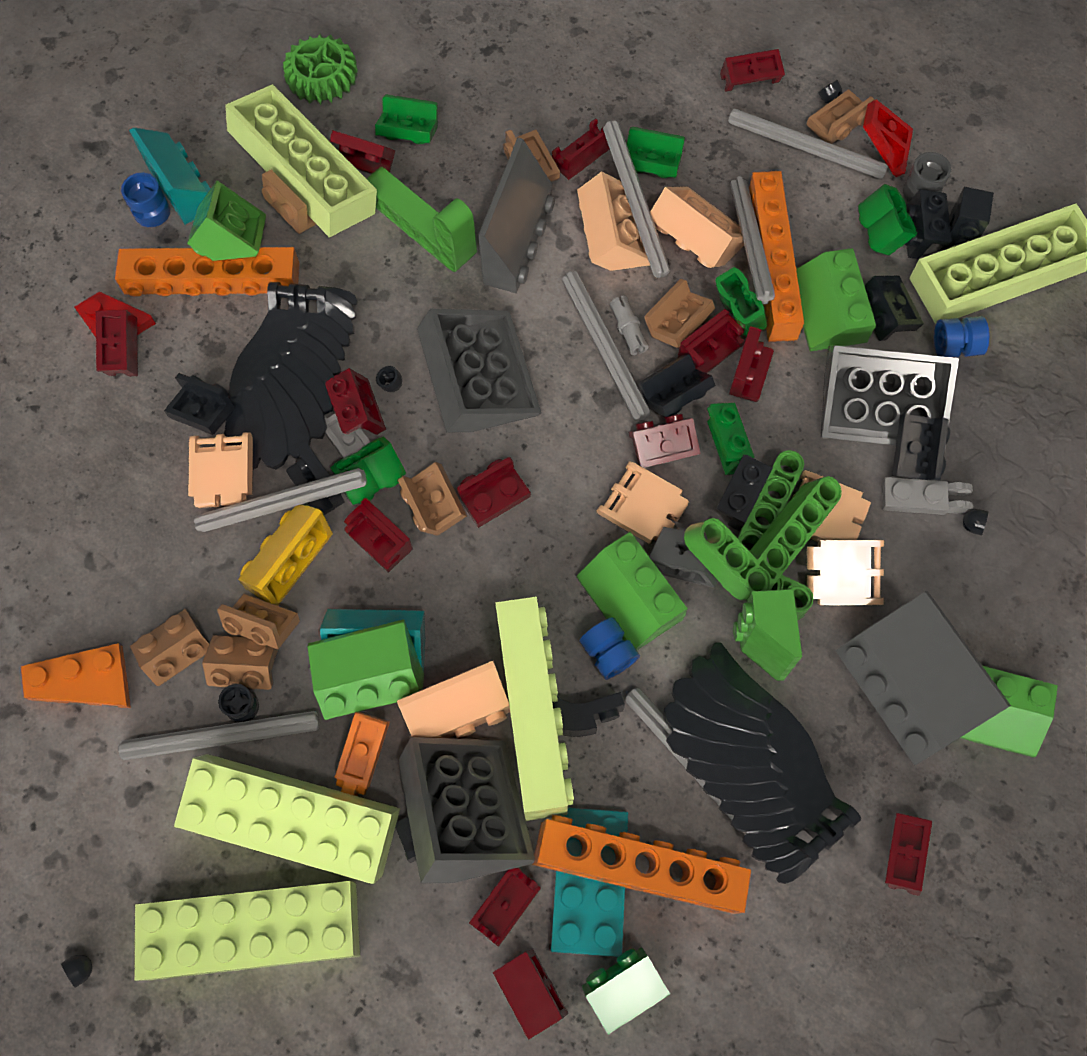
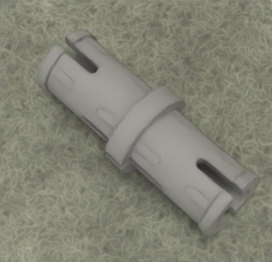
(629, 325)

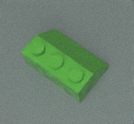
(226, 226)
(834, 301)
(632, 591)
(770, 631)
(364, 669)
(1025, 722)

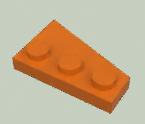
(84, 677)

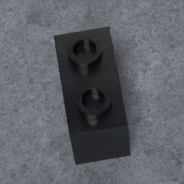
(969, 216)

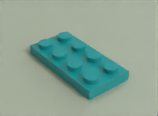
(587, 911)

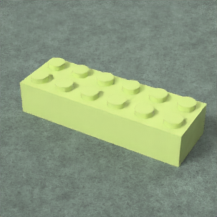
(302, 158)
(1003, 264)
(531, 709)
(287, 818)
(246, 930)

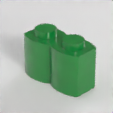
(886, 220)
(740, 301)
(379, 464)

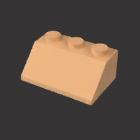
(610, 225)
(697, 226)
(457, 705)

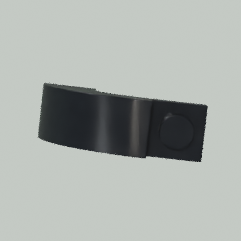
(580, 718)

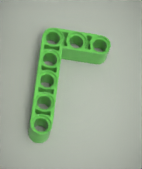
(443, 234)
(769, 509)
(796, 522)

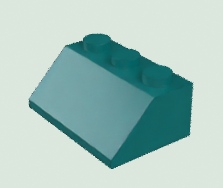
(172, 171)
(345, 621)

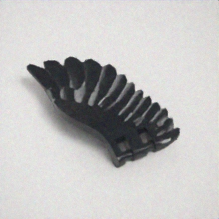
(284, 371)
(755, 763)

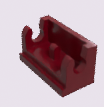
(752, 68)
(581, 152)
(713, 342)
(116, 343)
(377, 535)
(908, 853)
(505, 905)
(530, 993)

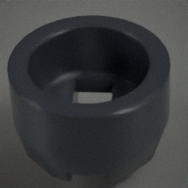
(830, 92)
(389, 375)
(975, 521)
(77, 969)

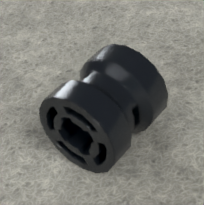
(234, 698)

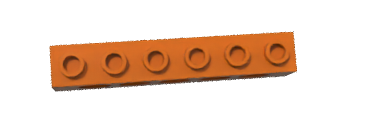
(769, 203)
(166, 264)
(731, 879)

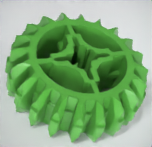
(317, 61)

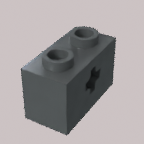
(677, 561)

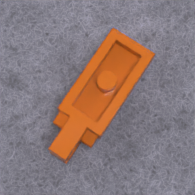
(361, 753)

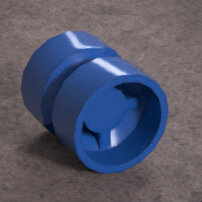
(145, 199)
(964, 336)
(609, 648)

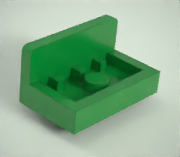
(407, 119)
(655, 151)
(728, 435)

